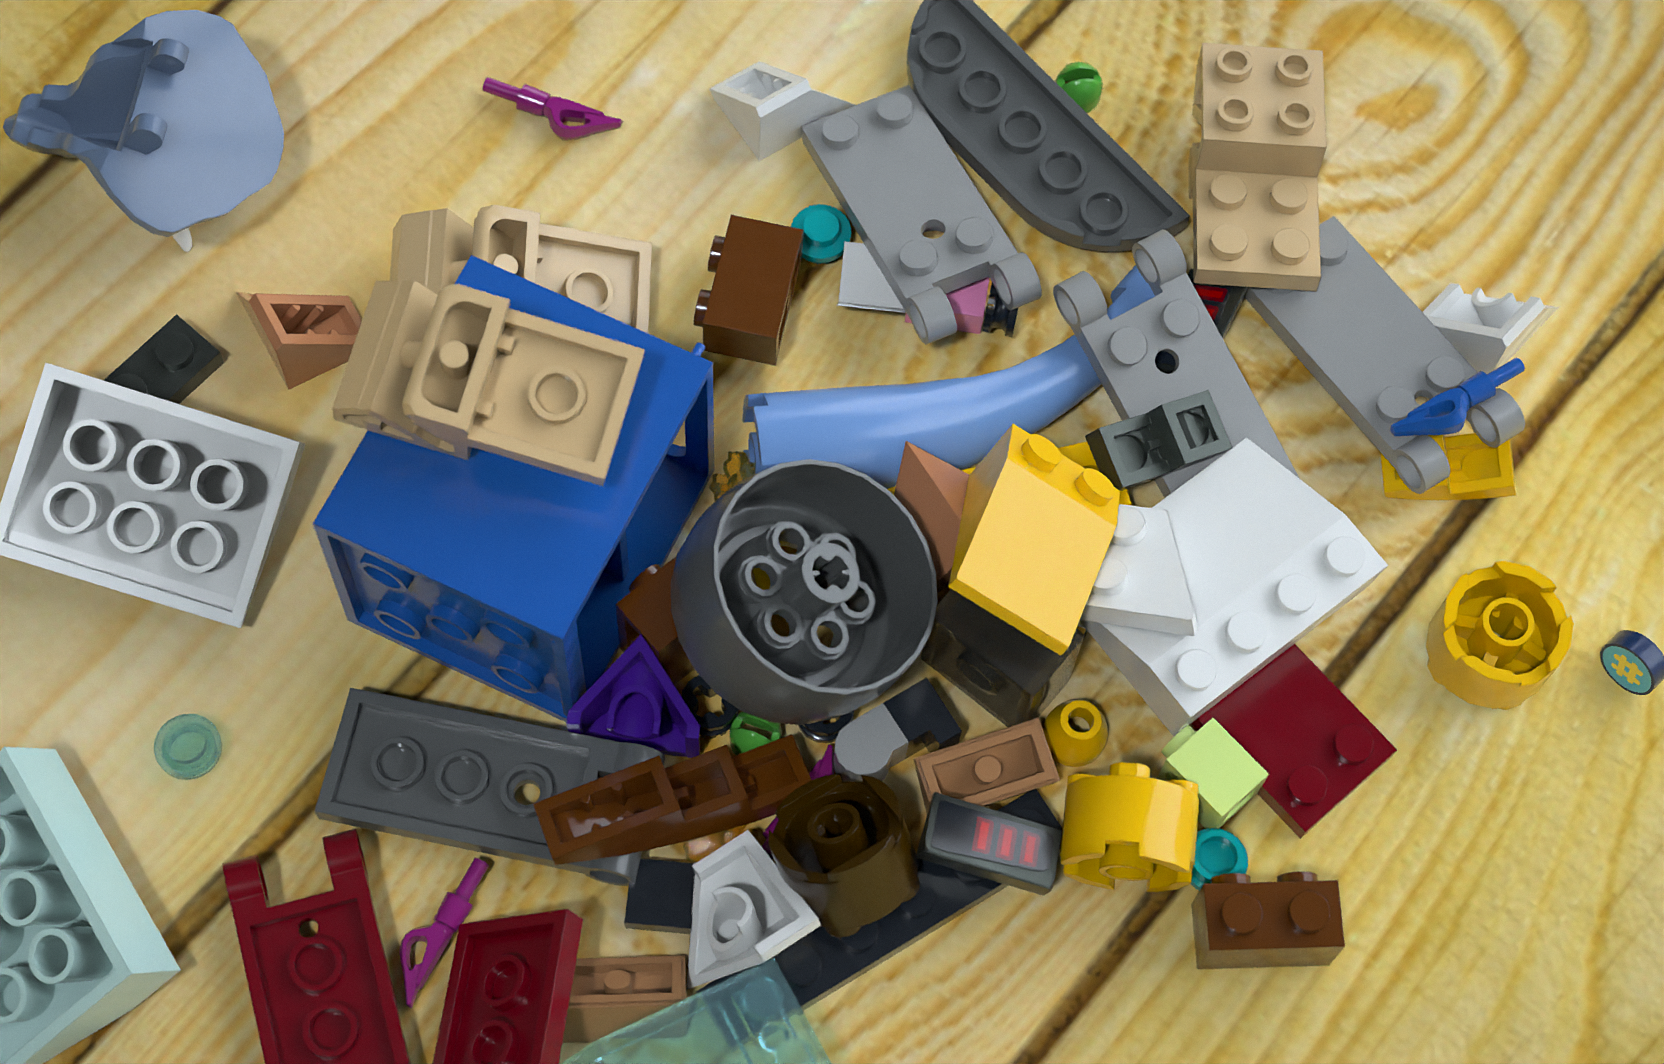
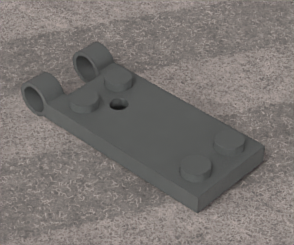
(456, 776)

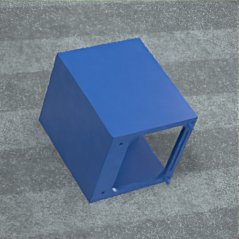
(509, 561)

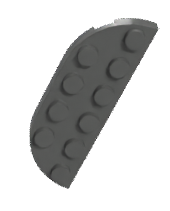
(1030, 134)

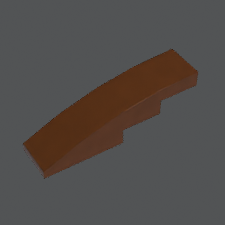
(670, 805)

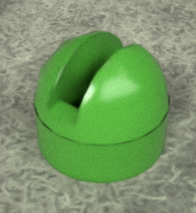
(1084, 85)
(745, 740)

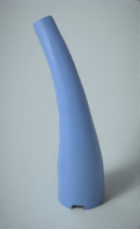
(947, 417)

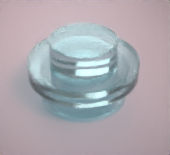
(188, 746)

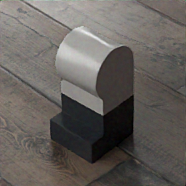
(894, 733)

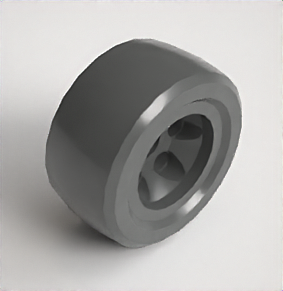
(854, 571)

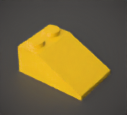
(1033, 536)

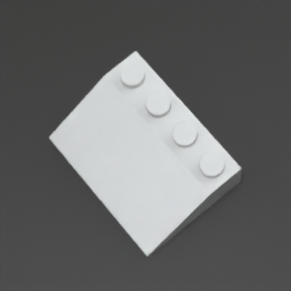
(145, 495)
(1261, 573)

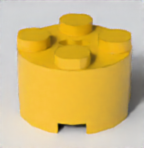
(1493, 668)
(1129, 828)

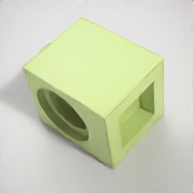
(1220, 767)

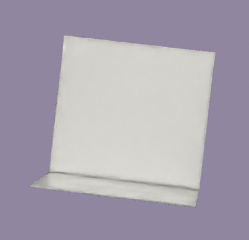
(863, 282)

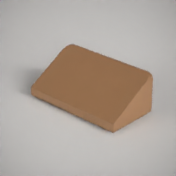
(989, 766)
(620, 992)

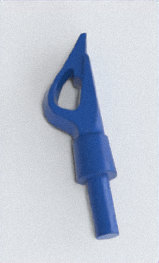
(1449, 409)

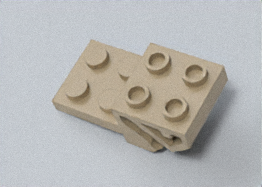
(1257, 166)
(581, 265)
(488, 378)

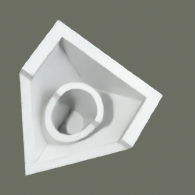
(1486, 328)
(741, 912)

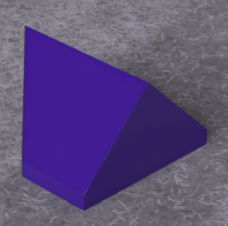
(637, 706)

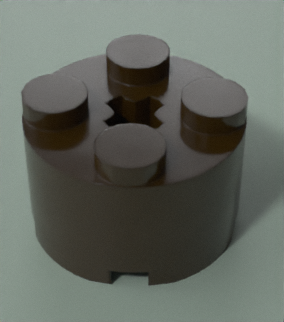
(845, 851)

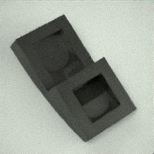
(1159, 441)

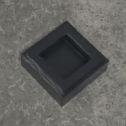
(661, 897)

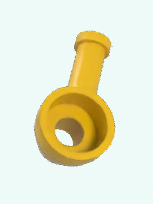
(1068, 745)

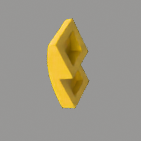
(1474, 472)

